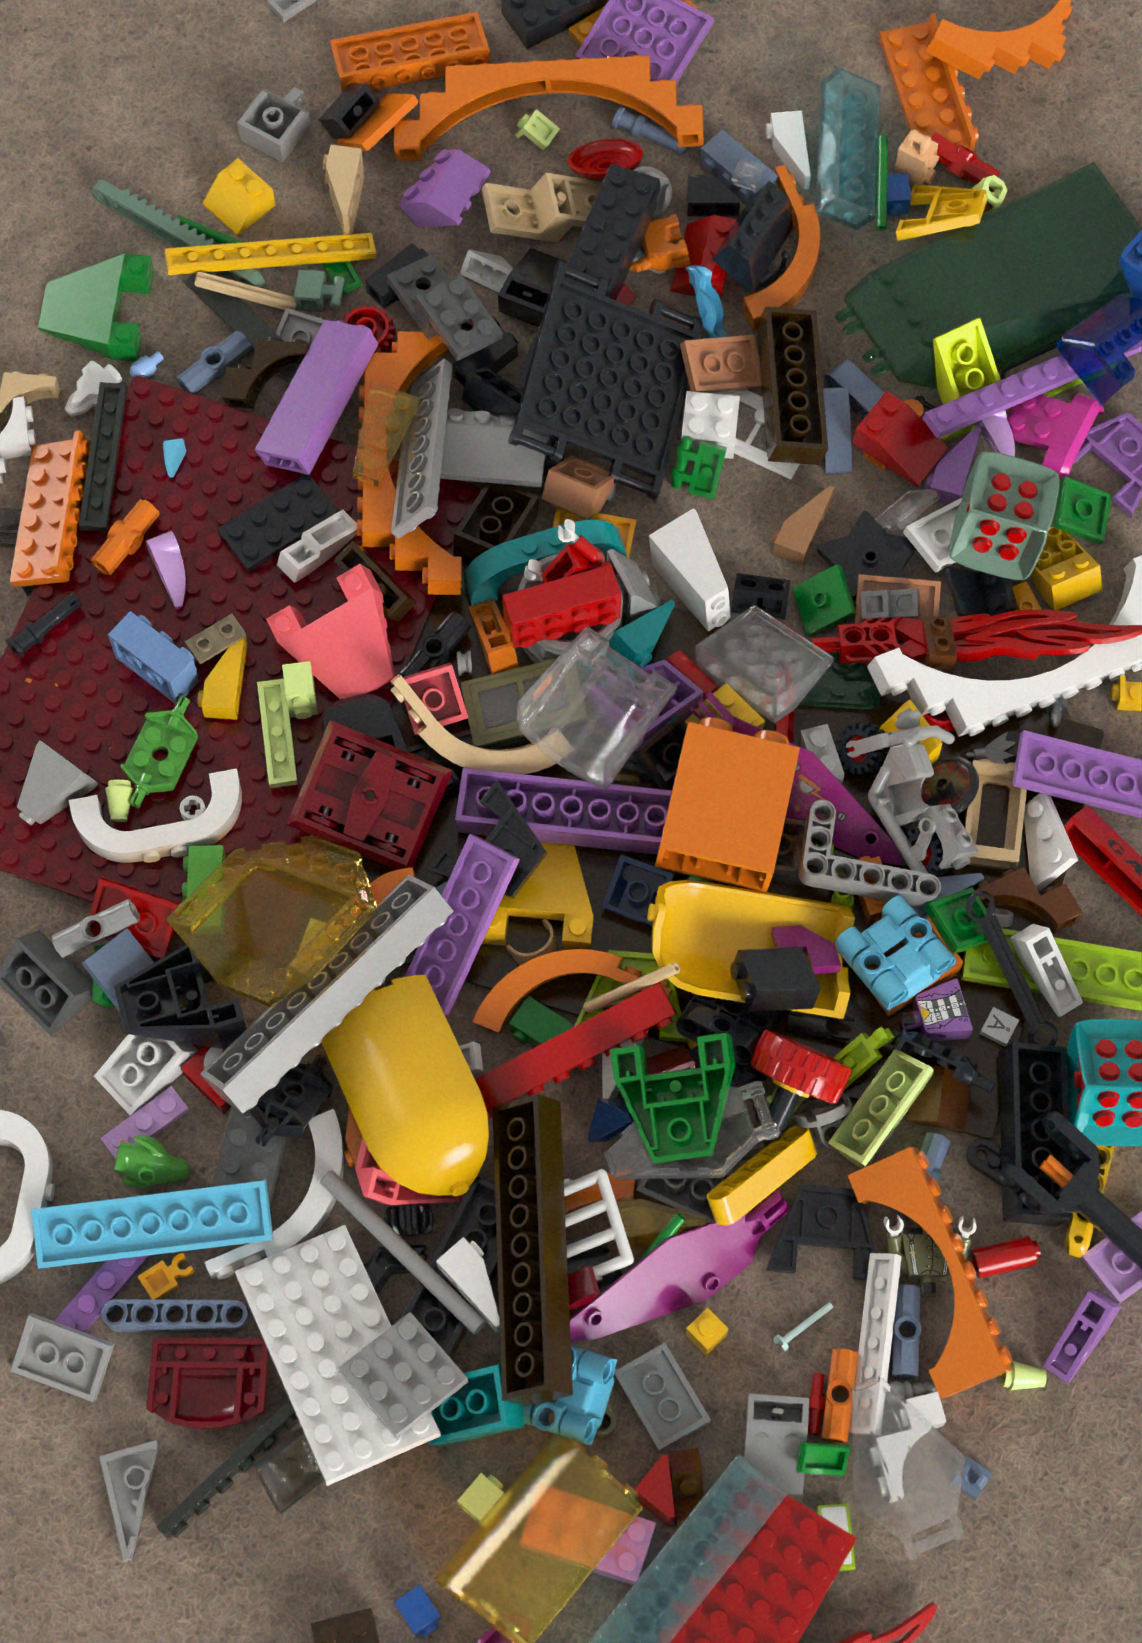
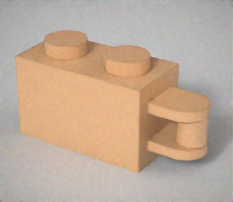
(917, 158)

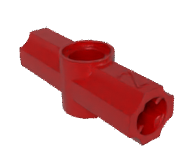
(962, 160)

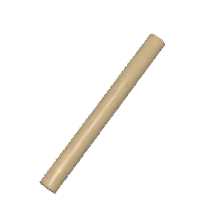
(632, 987)

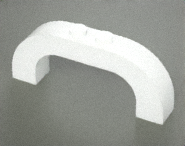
(162, 840)
(34, 1191)

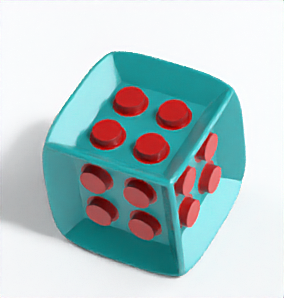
(1106, 1080)

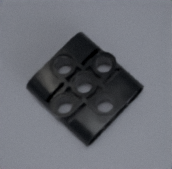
(716, 1016)

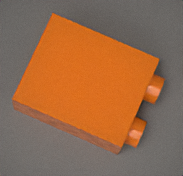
(728, 804)

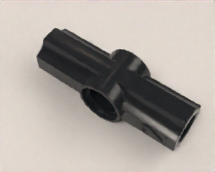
(445, 636)

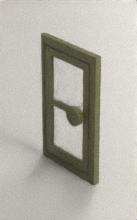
(494, 699)

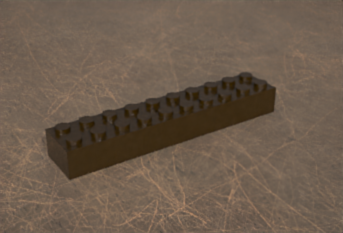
(531, 1251)

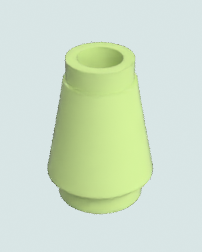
(118, 797)
(1023, 1377)

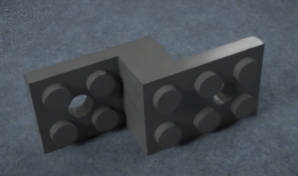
(444, 307)

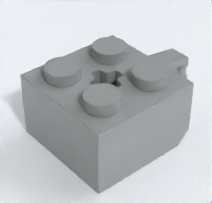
(275, 123)

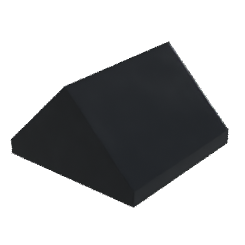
(662, 752)

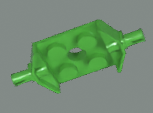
(160, 732)

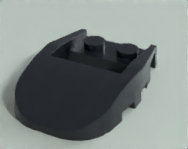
(367, 715)

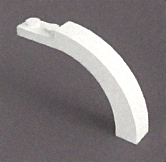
(311, 1212)

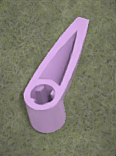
(998, 433)
(170, 566)

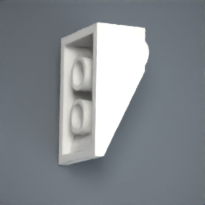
(142, 1069)

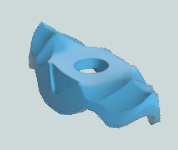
(708, 301)

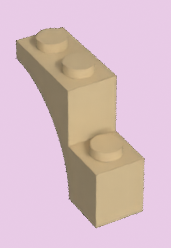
(27, 385)

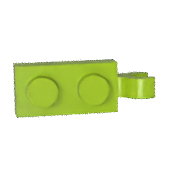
(864, 1052)

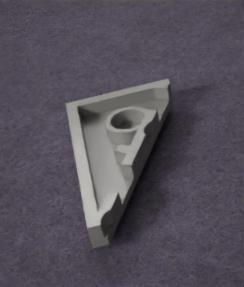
(127, 1484)

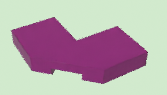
(819, 951)

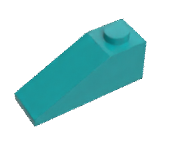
(639, 637)

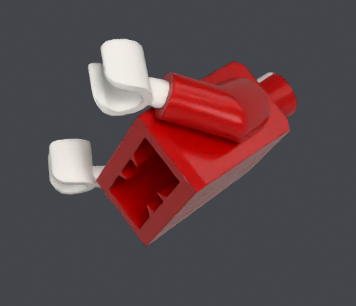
(572, 560)

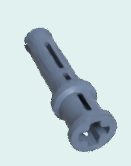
(639, 126)

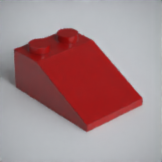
(899, 439)

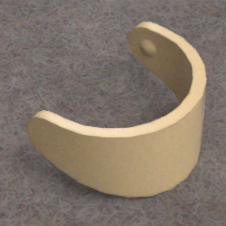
(551, 946)

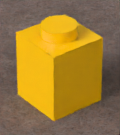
(706, 1331)

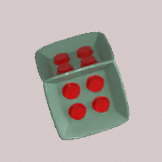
(1004, 515)

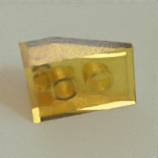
(647, 1219)

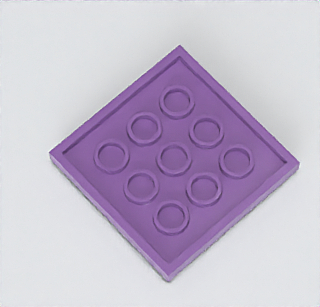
(654, 28)

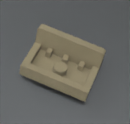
(215, 639)

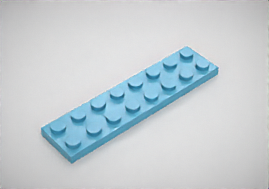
(152, 1224)

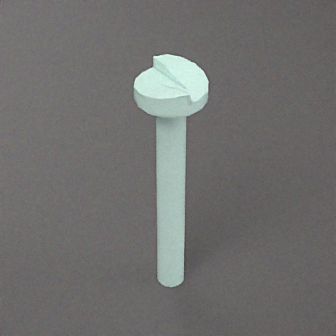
(801, 1327)

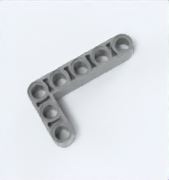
(856, 869)

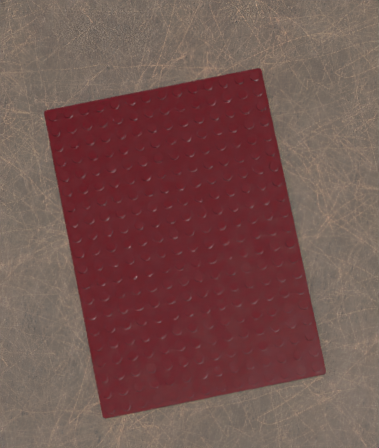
(103, 703)

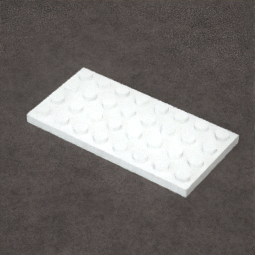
(314, 1317)

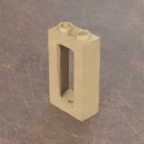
(994, 857)

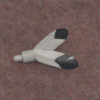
(995, 750)

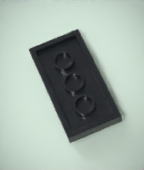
(276, 522)

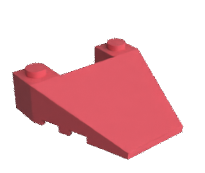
(346, 645)

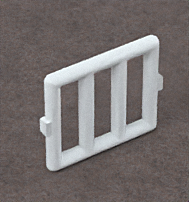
(615, 1232)

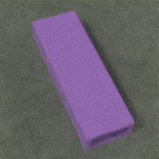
(316, 396)

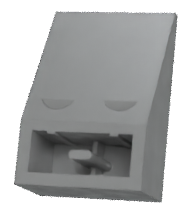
(773, 1438)

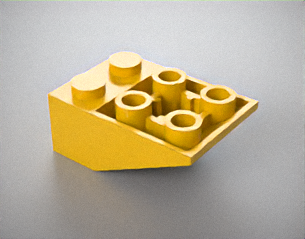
(1065, 571)

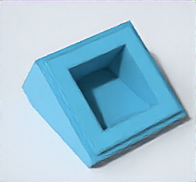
(173, 454)

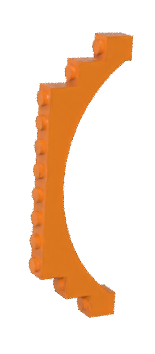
(484, 85)
(415, 549)

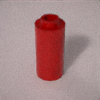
(690, 670)
(1005, 1256)

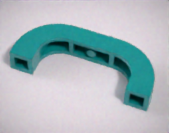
(510, 558)

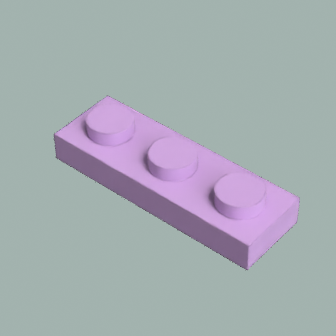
(148, 1120)

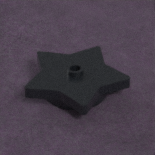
(868, 542)

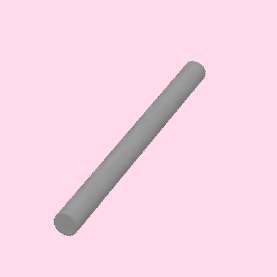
(403, 1252)

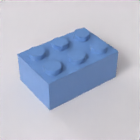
(154, 656)

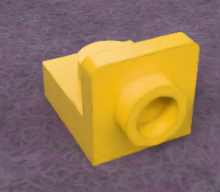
(1127, 694)

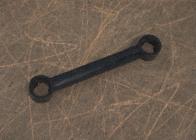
(1010, 968)

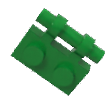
(707, 467)

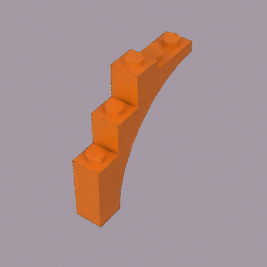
(979, 50)

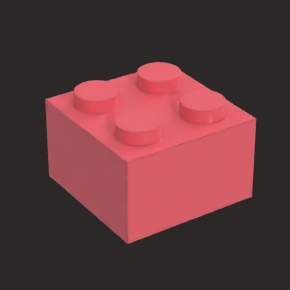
(439, 693)

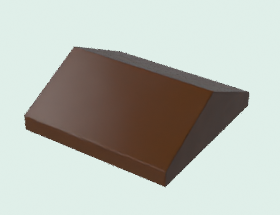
(941, 1102)

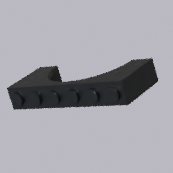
(493, 356)

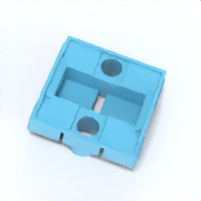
(908, 968)
(582, 1412)

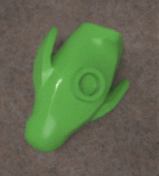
(148, 1163)

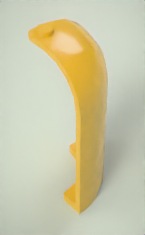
(709, 922)
(411, 1088)

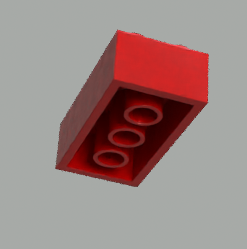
(562, 606)

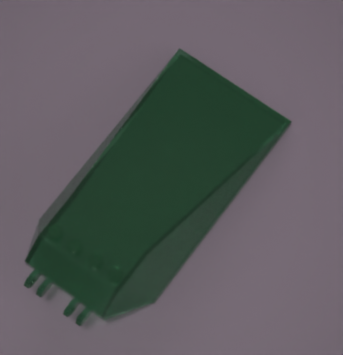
(1020, 270)

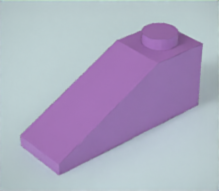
(953, 469)
(1082, 1334)

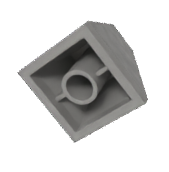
(51, 785)

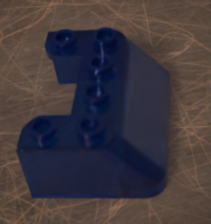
(1098, 346)

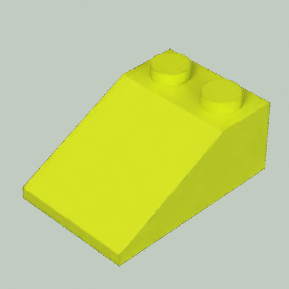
(963, 361)

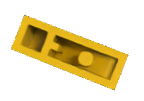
(224, 684)

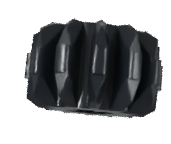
(410, 1219)

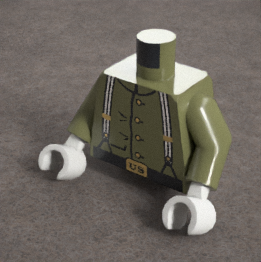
(922, 1256)

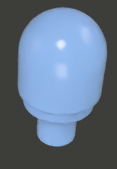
(145, 365)

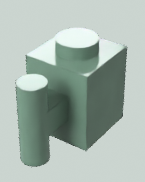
(313, 291)

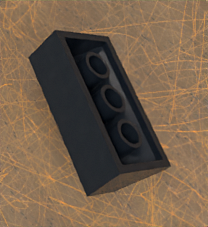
(756, 236)

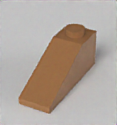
(800, 529)

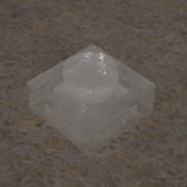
(747, 174)

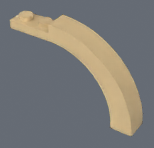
(514, 760)

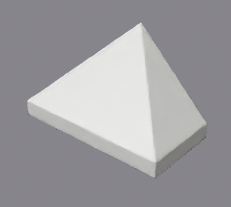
(486, 269)

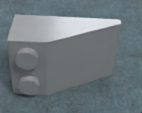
(635, 587)

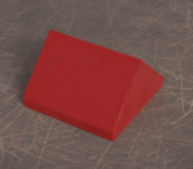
(656, 1492)

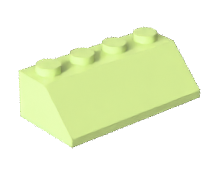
(880, 1108)

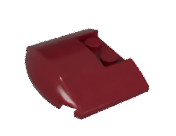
(207, 1380)

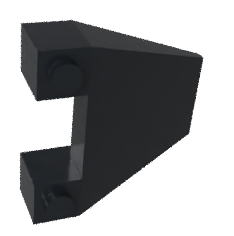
(173, 1004)

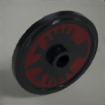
(953, 783)

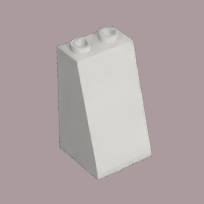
(690, 568)

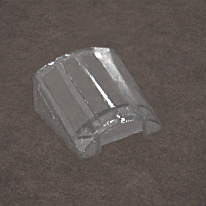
(592, 708)

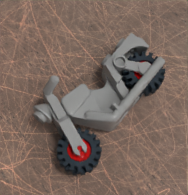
(896, 792)

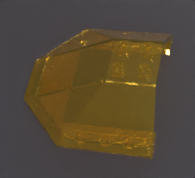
(275, 915)

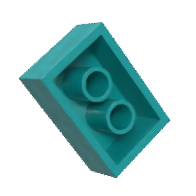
(476, 1410)

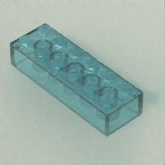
(848, 149)

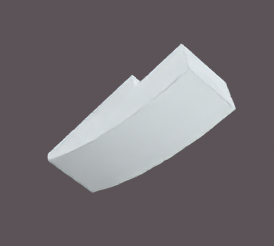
(317, 546)

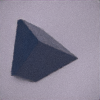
(609, 1120)

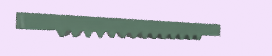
(163, 225)

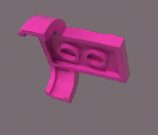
(1055, 427)

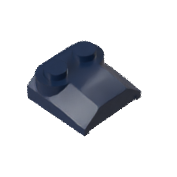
(634, 889)

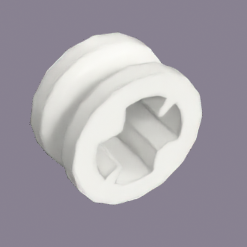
(186, 805)

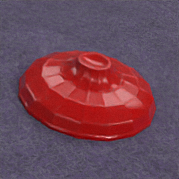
(595, 157)

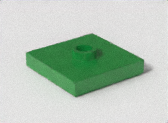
(1082, 510)
(824, 600)
(953, 922)

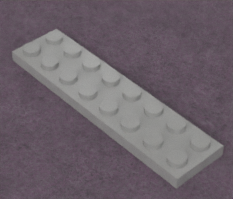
(422, 452)

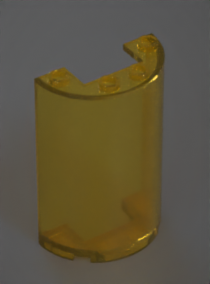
(540, 1540)

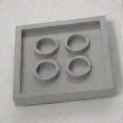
(403, 1375)

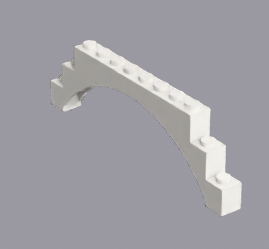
(979, 703)

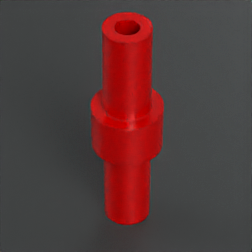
(816, 1404)

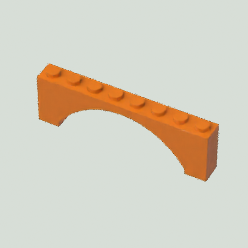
(973, 1344)

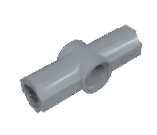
(80, 935)

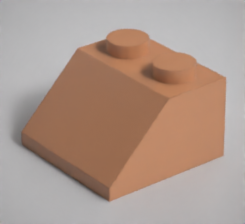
(578, 487)

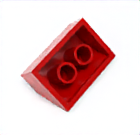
(702, 243)

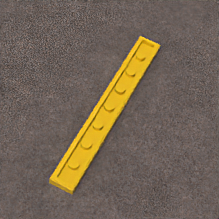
(269, 253)

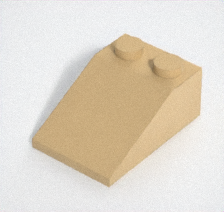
(345, 182)

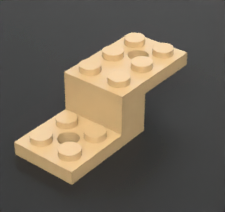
(543, 211)

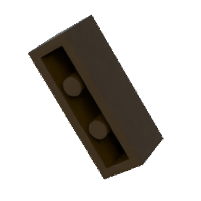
(396, 599)

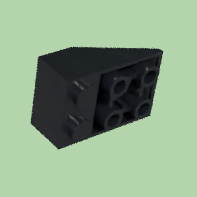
(528, 287)

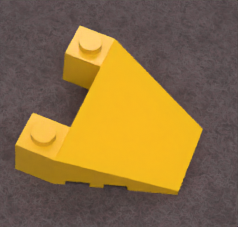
(551, 893)

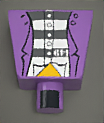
(939, 1013)

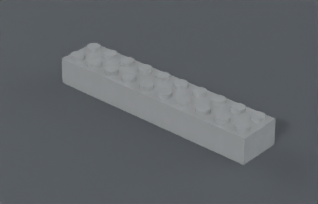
(307, 1014)

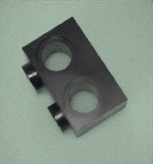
(764, 592)

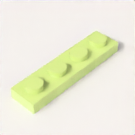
(277, 734)

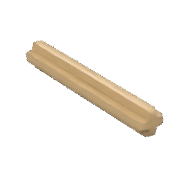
(244, 291)

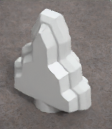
(88, 386)

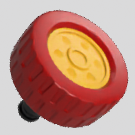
(798, 1072)

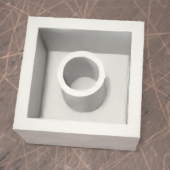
(711, 419)

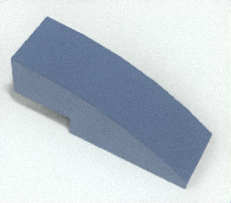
(837, 412)

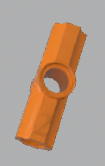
(125, 537)
(836, 1414)

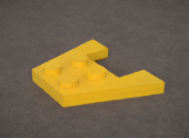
(948, 210)

